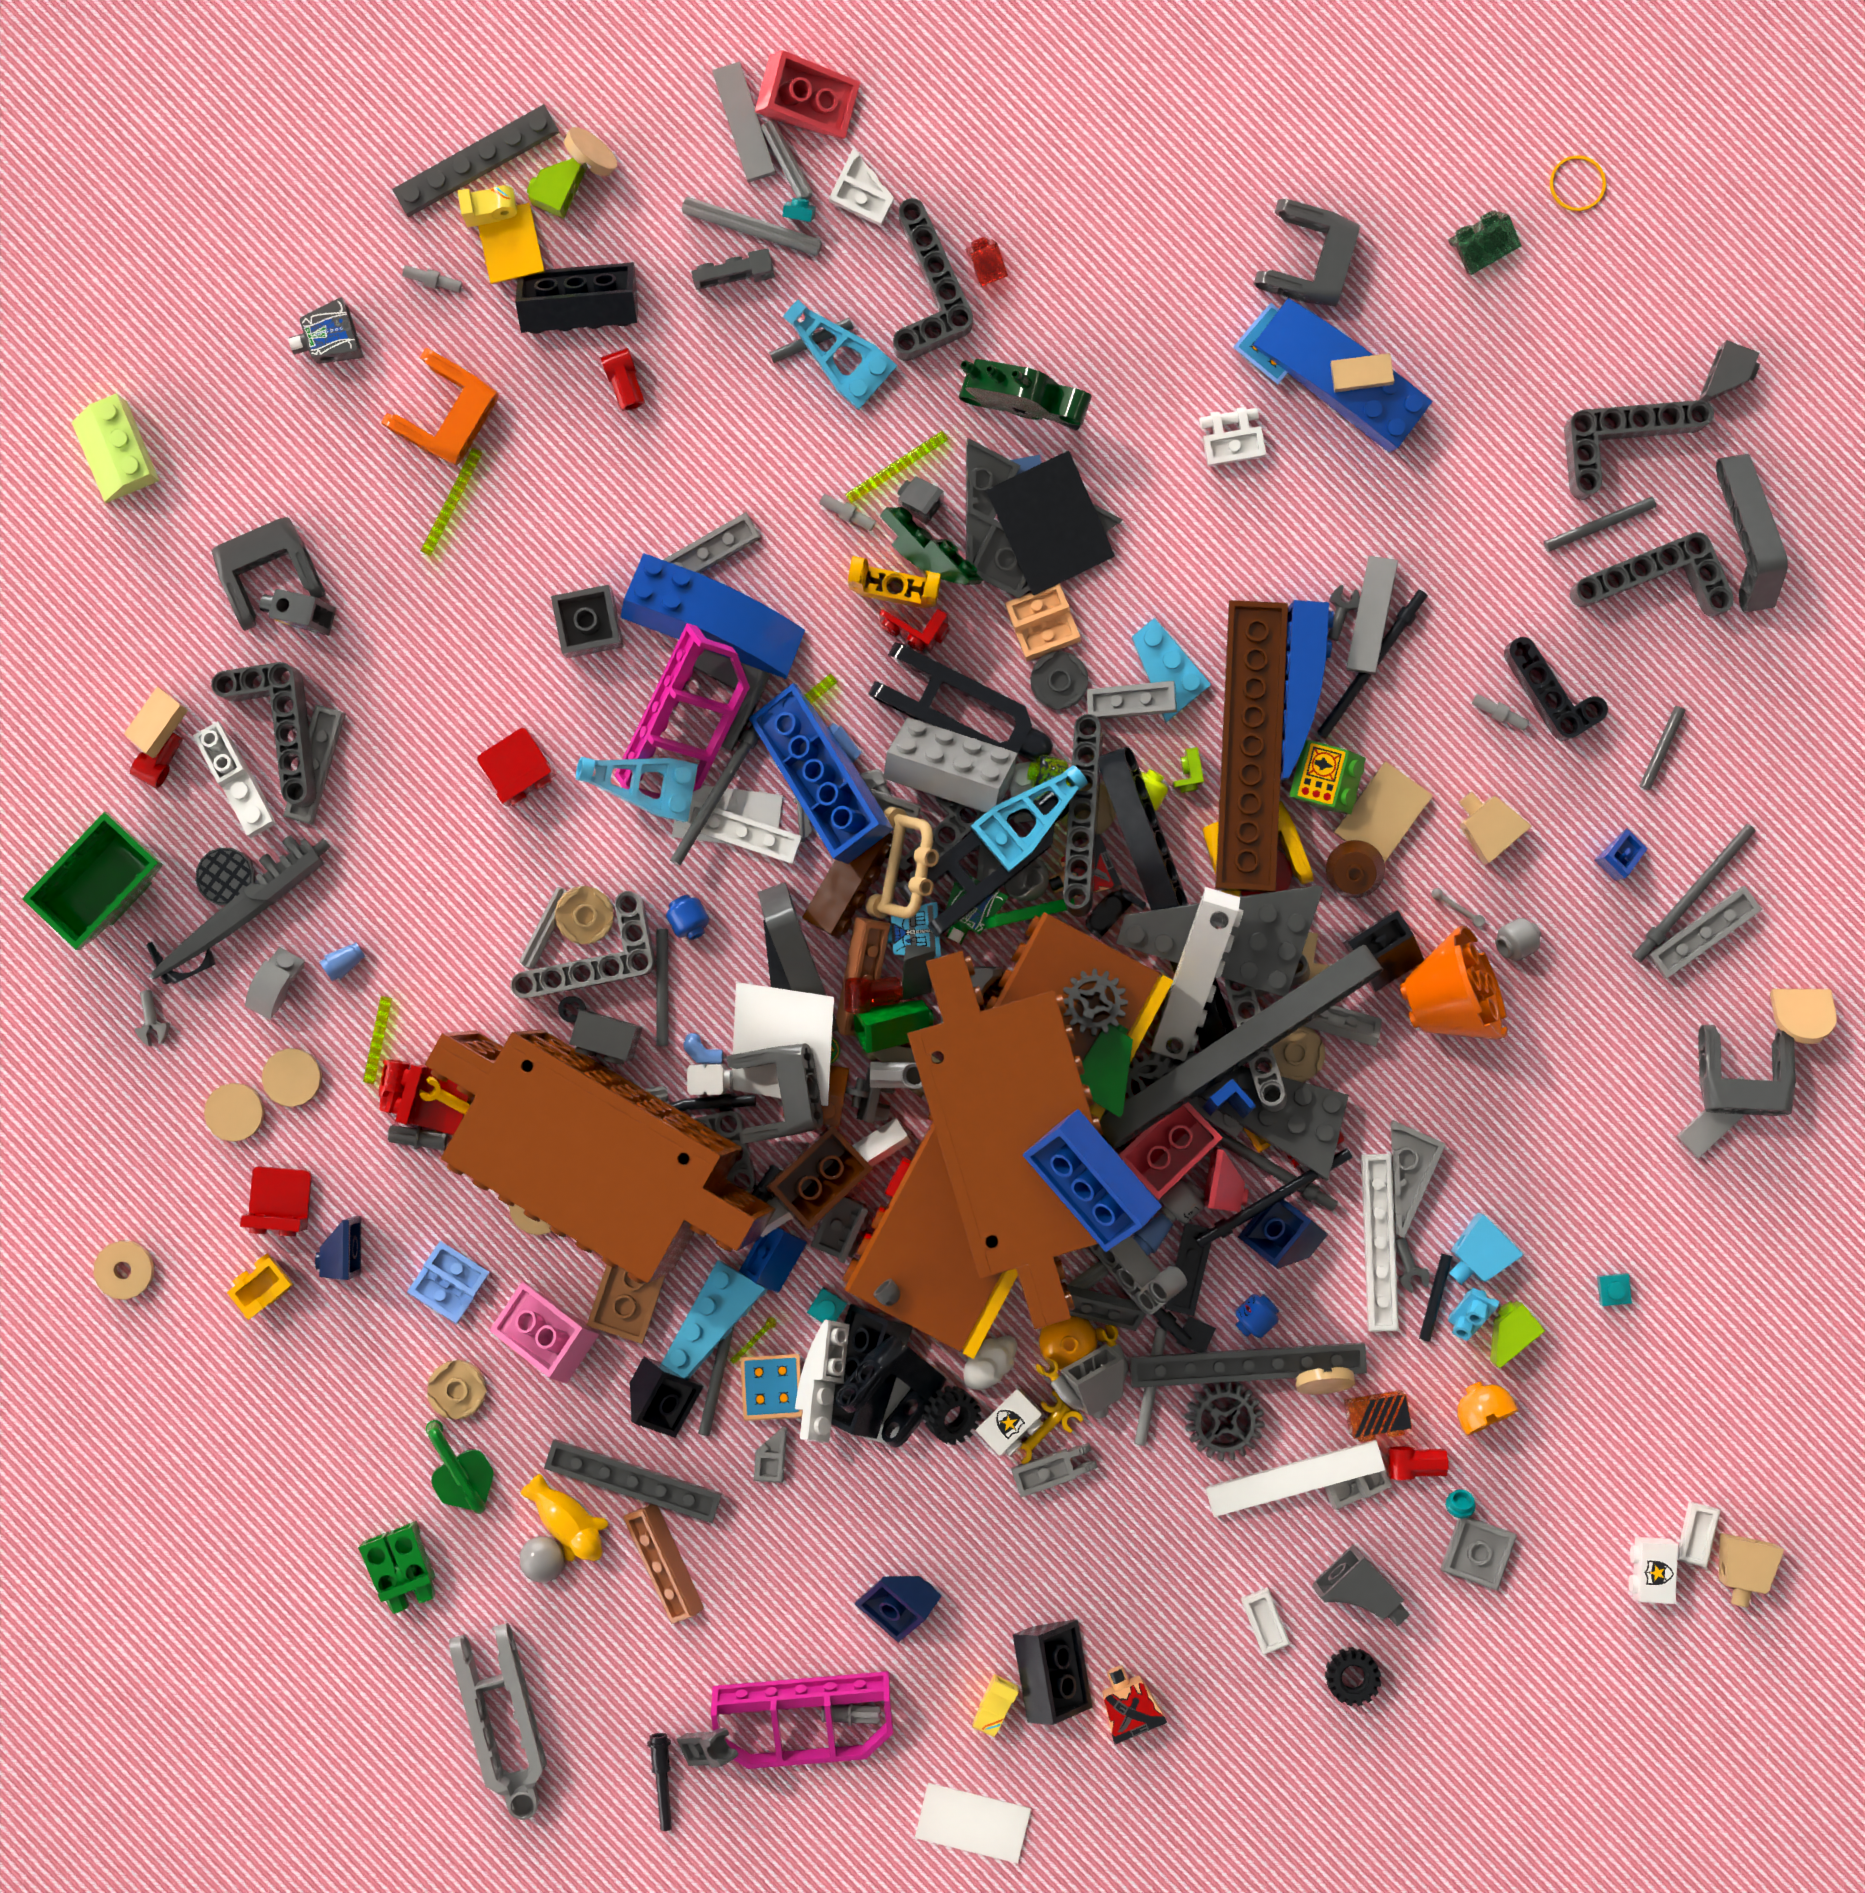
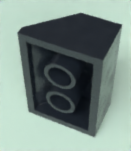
(1052, 1672)

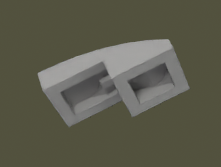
(1349, 1491)

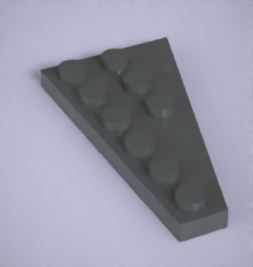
(1302, 1129)

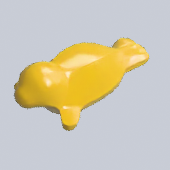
(567, 1521)

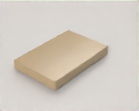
(1384, 810)

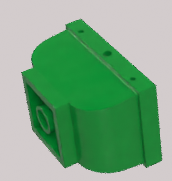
(93, 882)

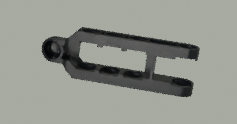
(1024, 739)
(973, 893)

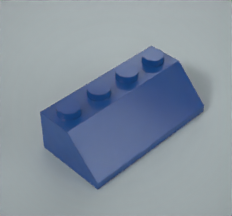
(1092, 1180)

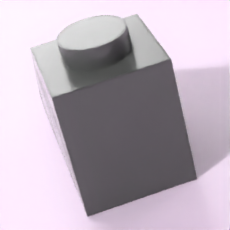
(1730, 370)
(920, 498)

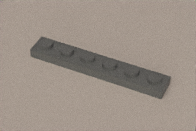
(475, 160)
(632, 1480)

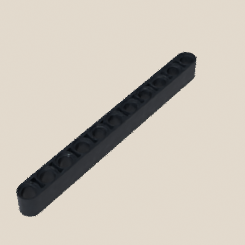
(1154, 862)

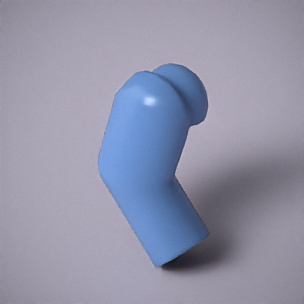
(699, 1053)

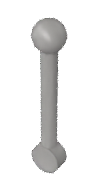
(1477, 920)

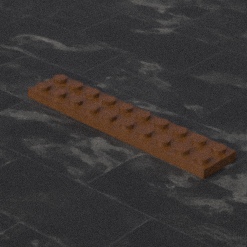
(1251, 746)

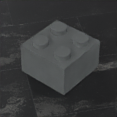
(587, 621)
(605, 1035)

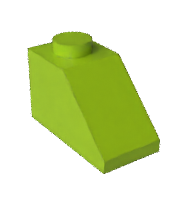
(556, 186)
(1512, 1332)

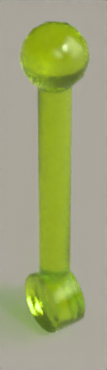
(771, 1322)

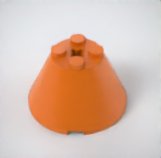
(1456, 991)

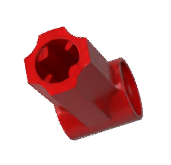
(621, 372)
(156, 769)
(1407, 1462)

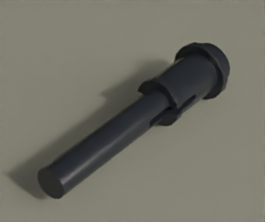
(660, 1766)

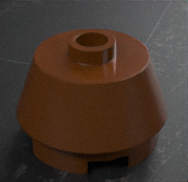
(1355, 869)

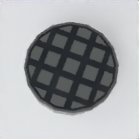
(224, 875)

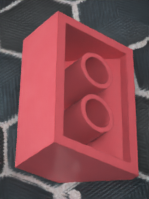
(1170, 1149)

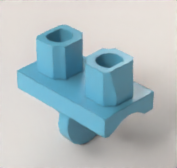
(1471, 1313)

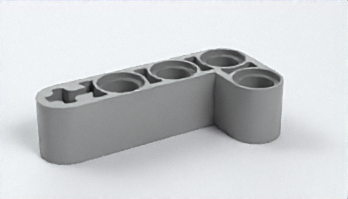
(1140, 1276)

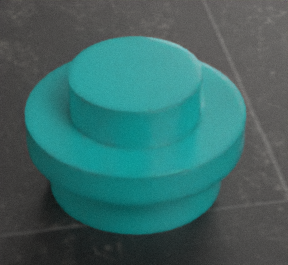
(1460, 1504)

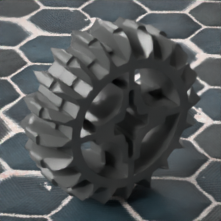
(1216, 1430)

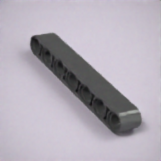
(1087, 827)

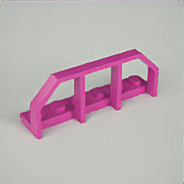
(668, 695)
(800, 1694)

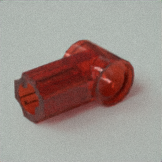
(863, 993)

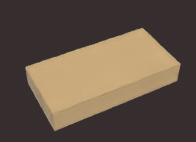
(1362, 372)

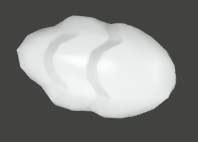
(991, 1362)

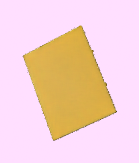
(511, 247)

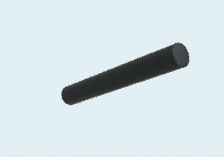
(1435, 1297)

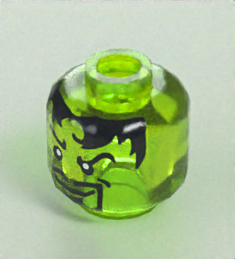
(1046, 769)

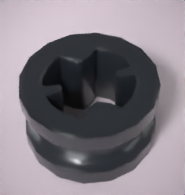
(570, 1000)

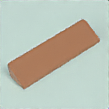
(863, 960)
(663, 1563)

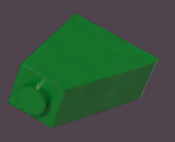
(889, 1024)
(1108, 1068)

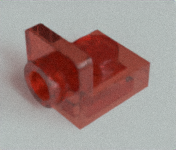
(986, 260)

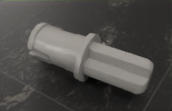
(854, 1714)

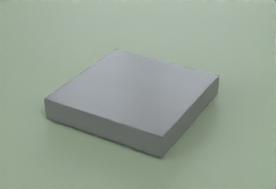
(1478, 1552)

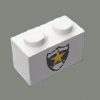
(1011, 1423)
(1654, 1570)

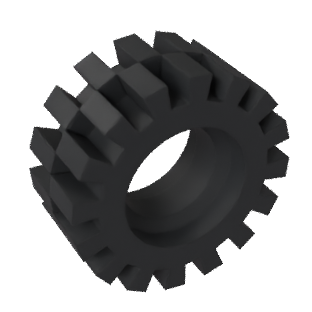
(942, 1405)
(1365, 1689)

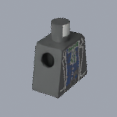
(328, 334)

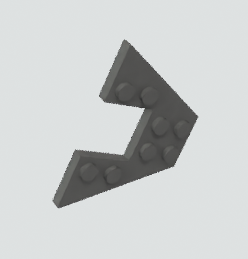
(985, 538)

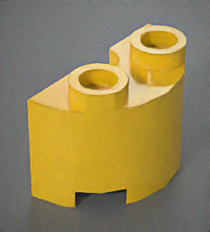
(260, 1288)

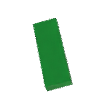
(1025, 913)

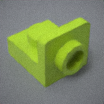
(1192, 766)

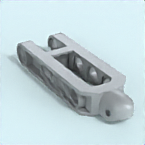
(517, 1786)

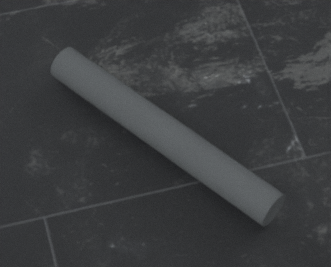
(798, 346)
(1662, 748)

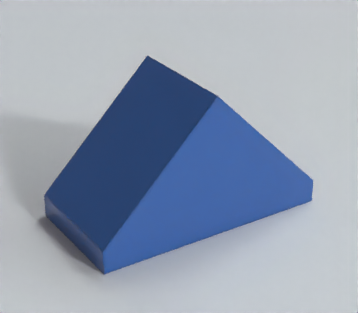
(1621, 855)

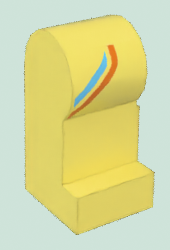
(487, 205)
(995, 1705)

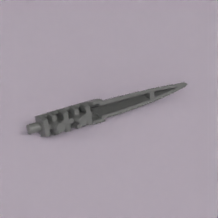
(253, 900)

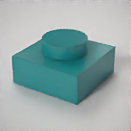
(799, 210)
(1614, 1289)
(827, 1306)

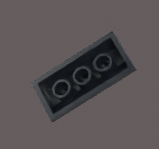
(577, 298)
(866, 1332)

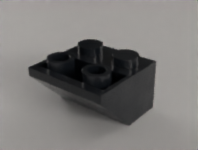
(1391, 945)

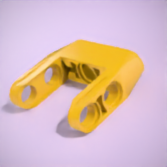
(860, 569)
(1290, 842)

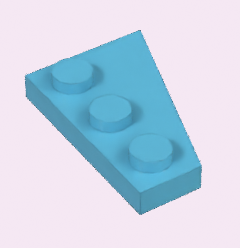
(1167, 662)

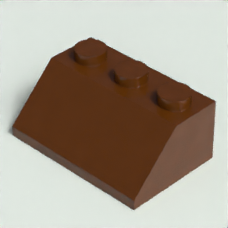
(819, 1177)

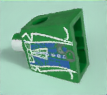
(974, 920)

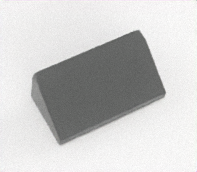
(916, 977)

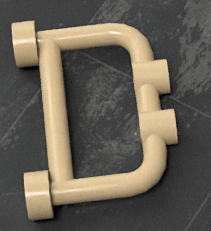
(925, 857)

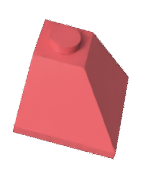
(1224, 1184)

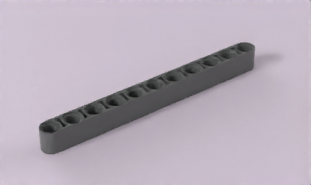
(1240, 1046)

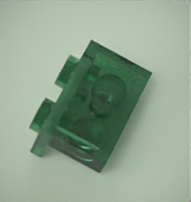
(1485, 241)

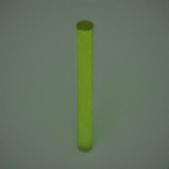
(896, 467)
(451, 502)

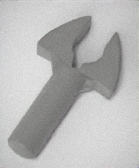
(151, 1021)

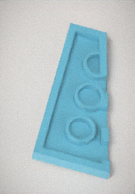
(717, 1309)

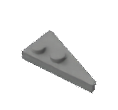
(1413, 1165)

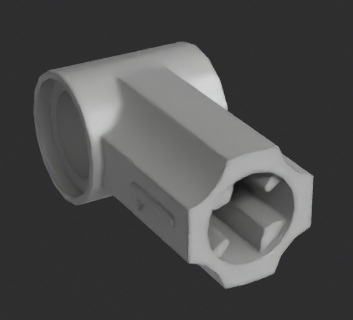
(891, 1075)

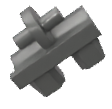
(867, 1100)

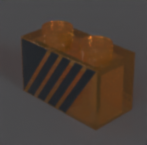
(1378, 1415)

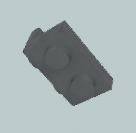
(840, 1228)

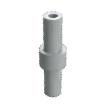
(432, 279)
(847, 512)
(1500, 712)

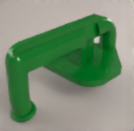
(463, 1478)

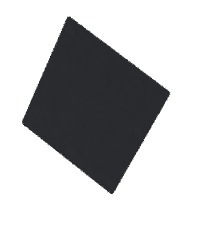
(1050, 523)

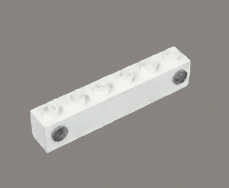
(1195, 974)

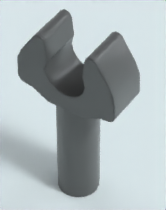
(1341, 611)
(1410, 1266)

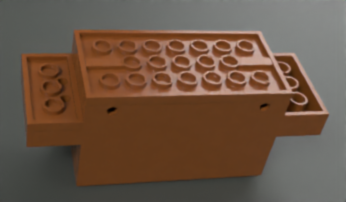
(991, 1099)
(592, 1152)

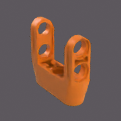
(462, 421)

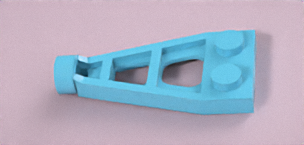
(869, 373)
(675, 791)
(1003, 840)

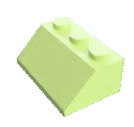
(114, 448)

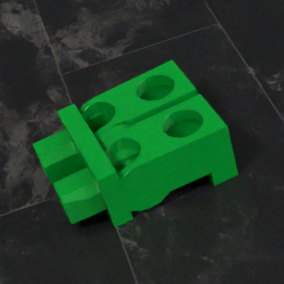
(399, 1566)

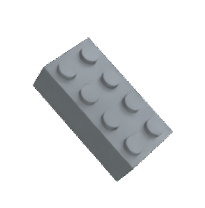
(950, 765)

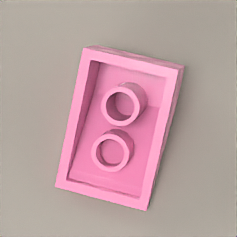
(544, 1333)

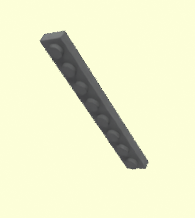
(1244, 1364)

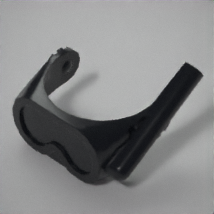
(1110, 910)
(176, 977)

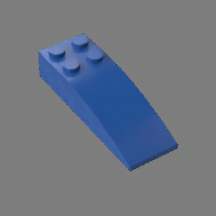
(1305, 349)
(671, 596)
(1304, 672)
(820, 775)

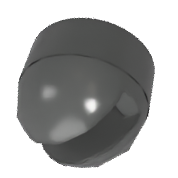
(887, 1293)

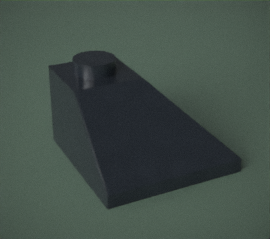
(661, 1397)

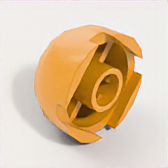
(1067, 1341)
(1484, 1407)

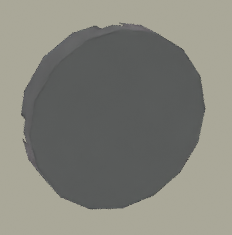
(1059, 680)

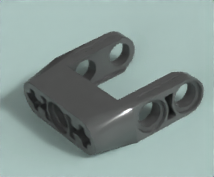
(1333, 260)
(256, 549)
(722, 670)
(797, 1089)
(1745, 1095)

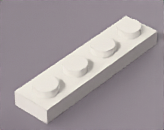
(747, 833)

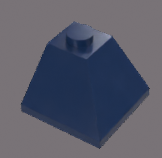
(1282, 1235)
(341, 1251)
(899, 1603)

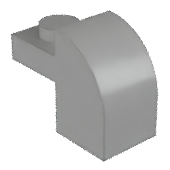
(272, 981)

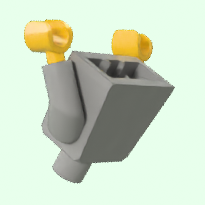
(1094, 1379)

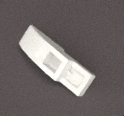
(235, 779)
(820, 1373)

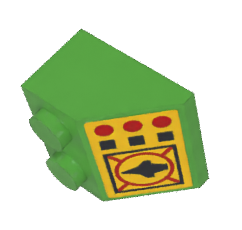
(1327, 777)

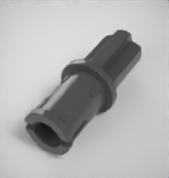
(417, 1137)

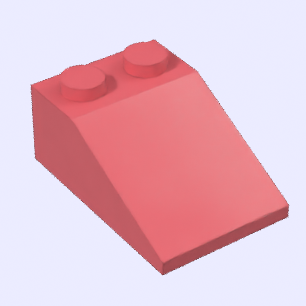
(807, 95)

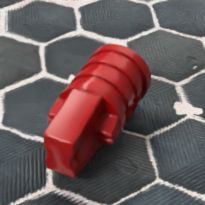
(390, 1084)

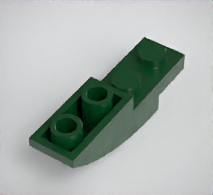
(928, 554)

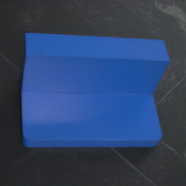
(1234, 1095)
(773, 1259)

